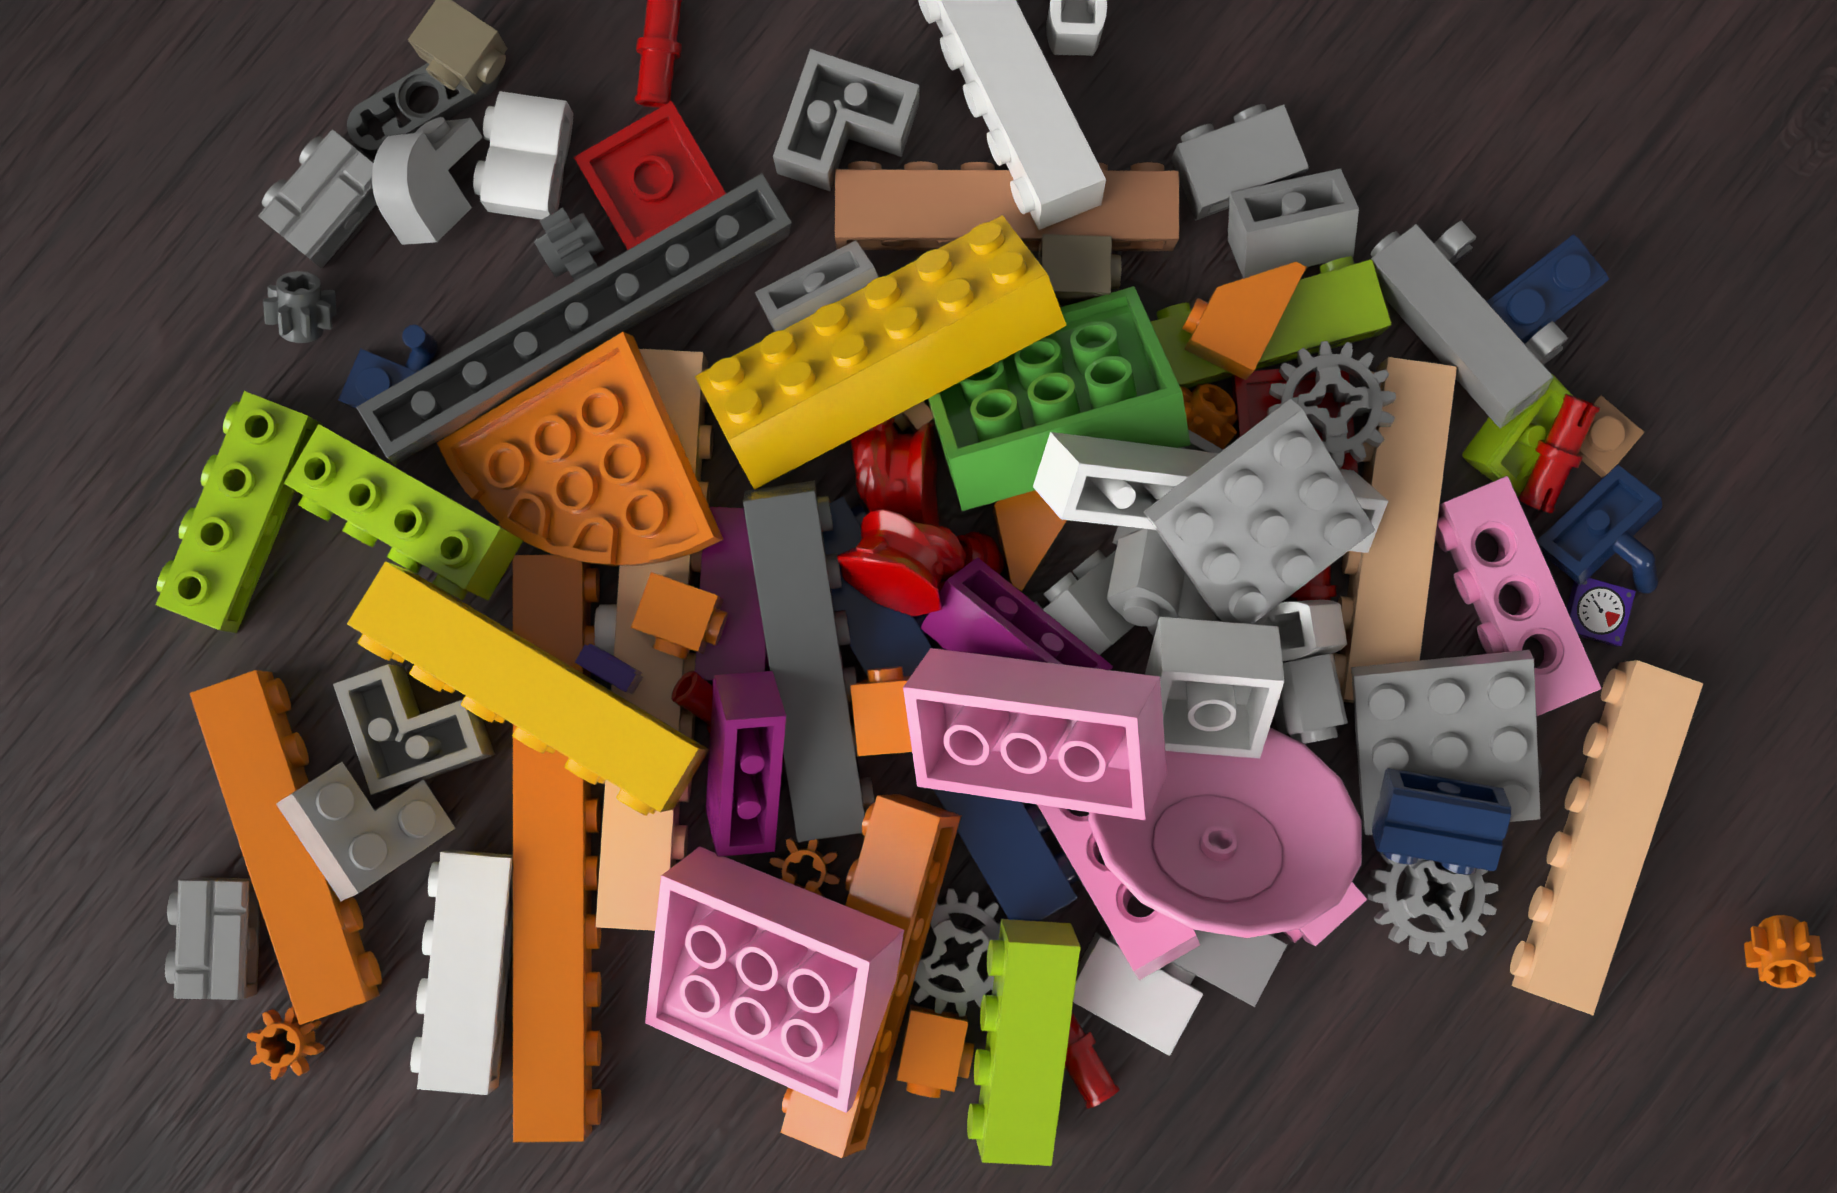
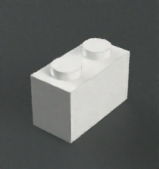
(1147, 1008)

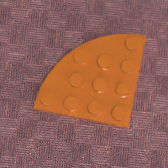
(587, 465)

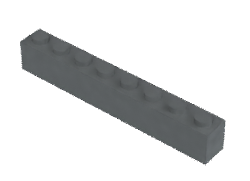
(575, 320)

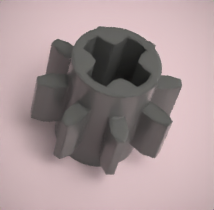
(568, 244)
(299, 307)

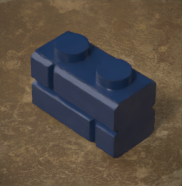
(1548, 289)
(1440, 821)

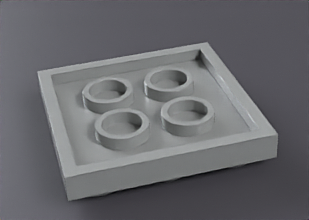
(1261, 517)
(1450, 721)

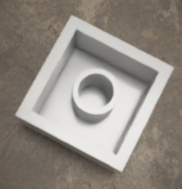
(1217, 684)

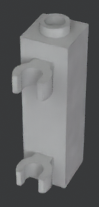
(1460, 324)

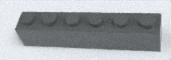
(806, 657)

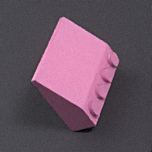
(770, 975)

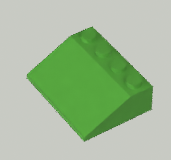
(1087, 379)

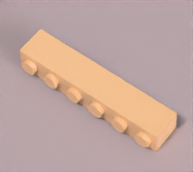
(1392, 580)
(1605, 834)

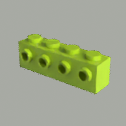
(403, 513)
(236, 514)
(1025, 1042)

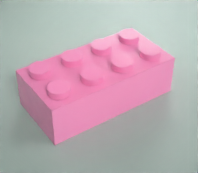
(1037, 732)

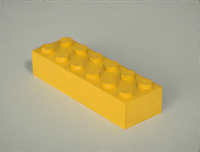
(881, 350)
(528, 687)

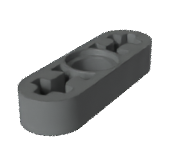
(400, 92)

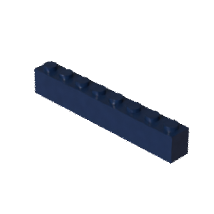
(997, 832)

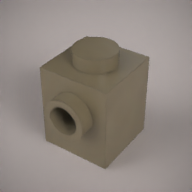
(458, 46)
(1079, 266)

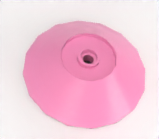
(1281, 833)

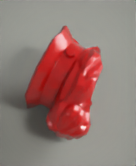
(898, 471)
(902, 562)

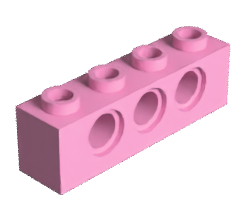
(1519, 563)
(1145, 941)

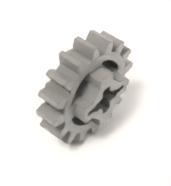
(1329, 380)
(1445, 914)
(968, 973)

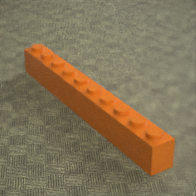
(554, 883)

